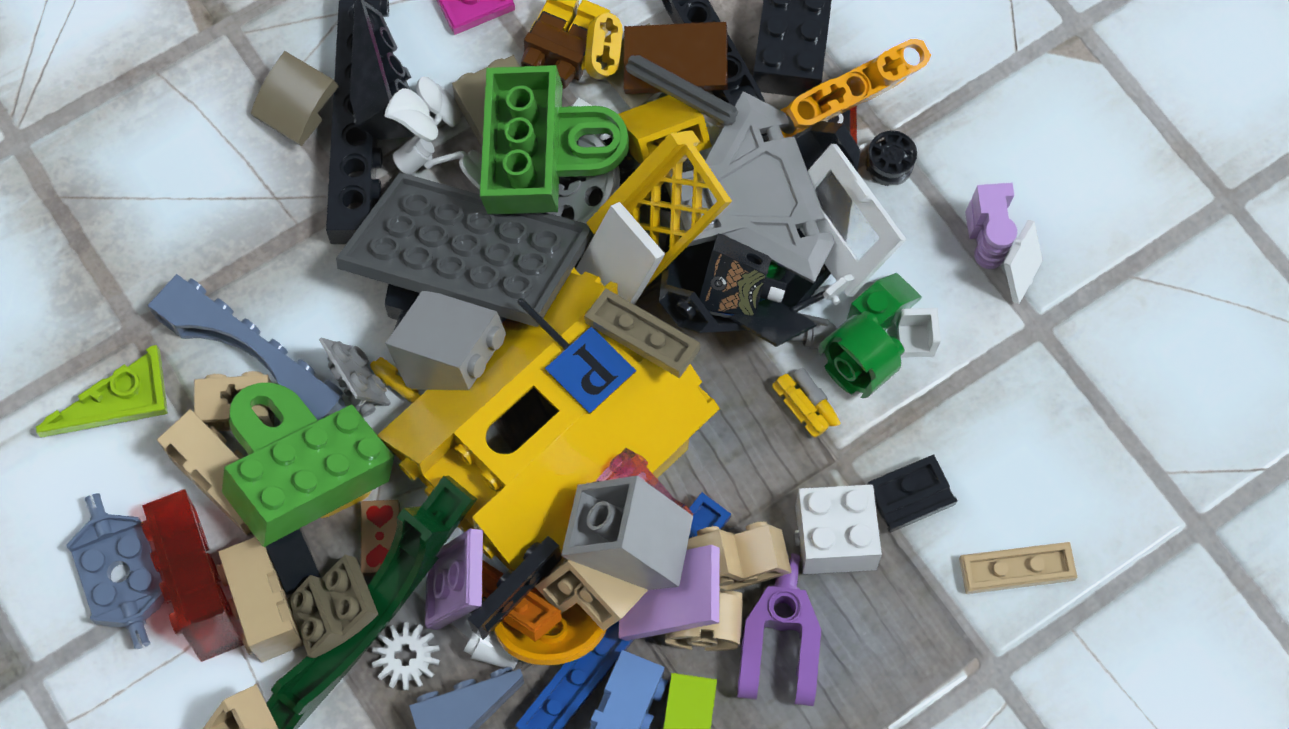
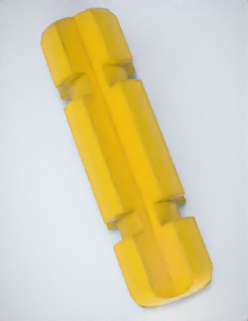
(800, 405)

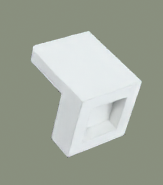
(919, 331)

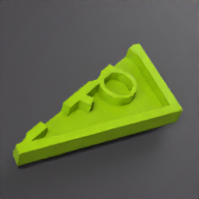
(125, 396)

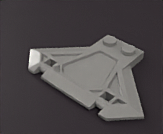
(767, 192)

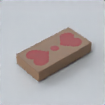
(377, 532)

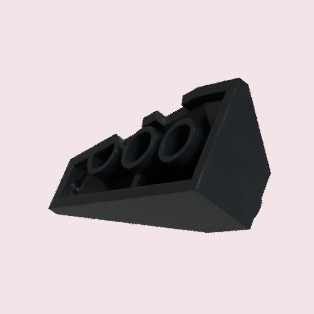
(375, 74)

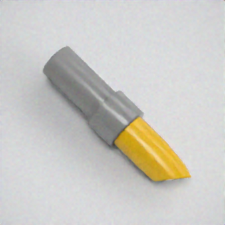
(816, 396)

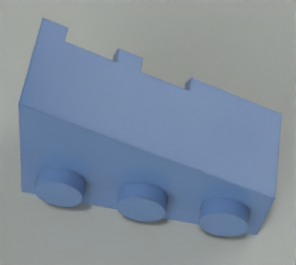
(630, 694)

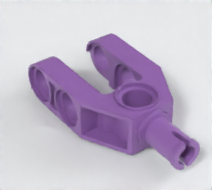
(802, 621)

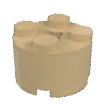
(718, 636)

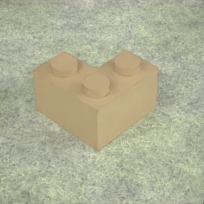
(746, 556)
(599, 594)

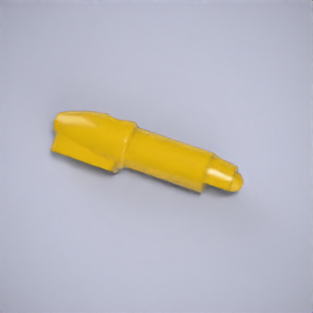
(390, 377)

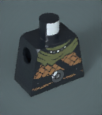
(738, 279)

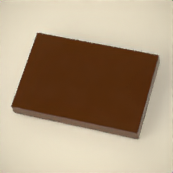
(687, 50)

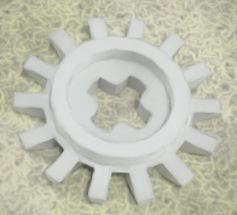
(416, 666)

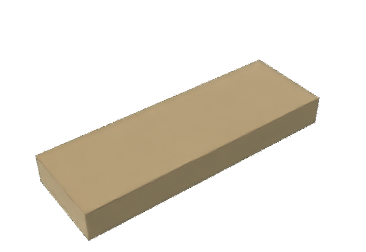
(1018, 568)

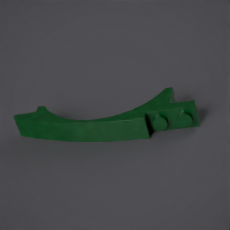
(417, 540)

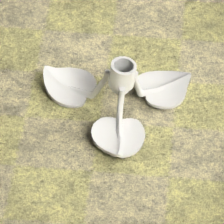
(413, 113)

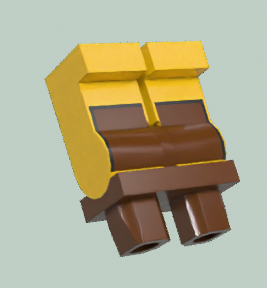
(561, 37)

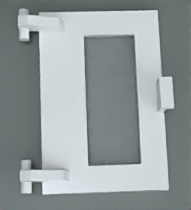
(857, 221)

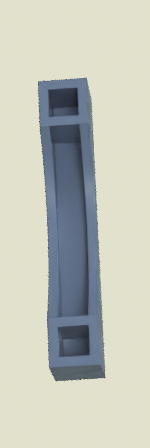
(192, 315)

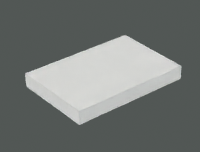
(622, 254)

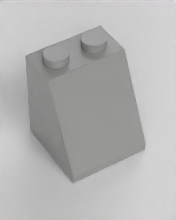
(444, 342)
(628, 532)

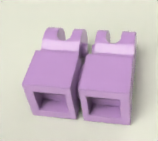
(990, 223)

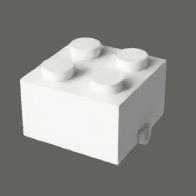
(837, 529)

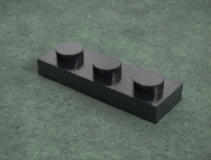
(515, 586)

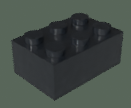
(791, 46)

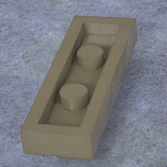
(642, 333)

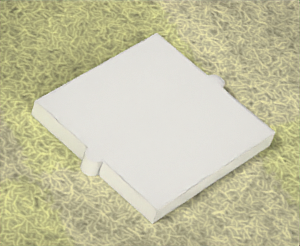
(1023, 261)

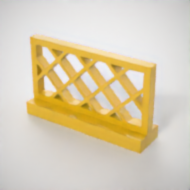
(647, 183)

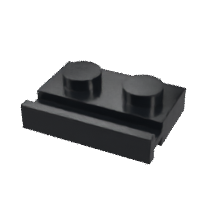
(912, 493)

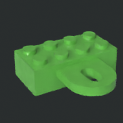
(535, 139)
(299, 466)

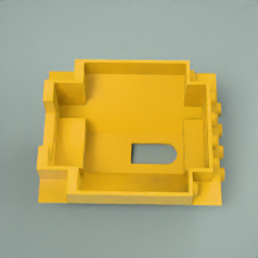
(534, 488)

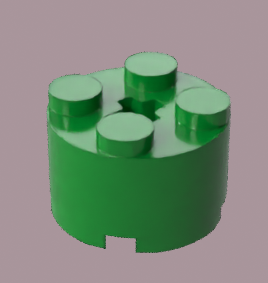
(861, 354)

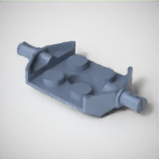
(101, 547)

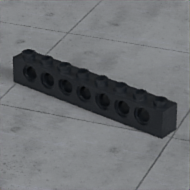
(344, 157)

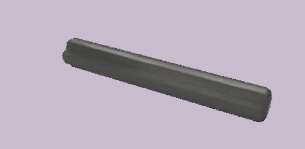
(682, 90)

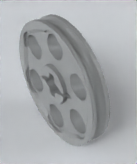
(578, 193)

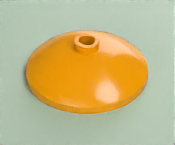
(563, 643)

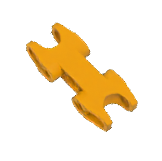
(854, 86)

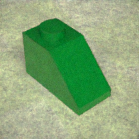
(886, 300)

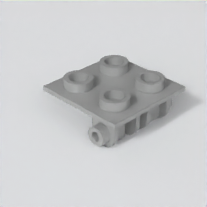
(351, 371)

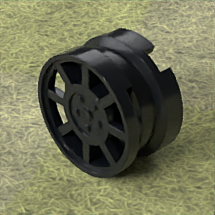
(891, 158)

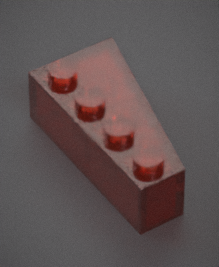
(189, 576)

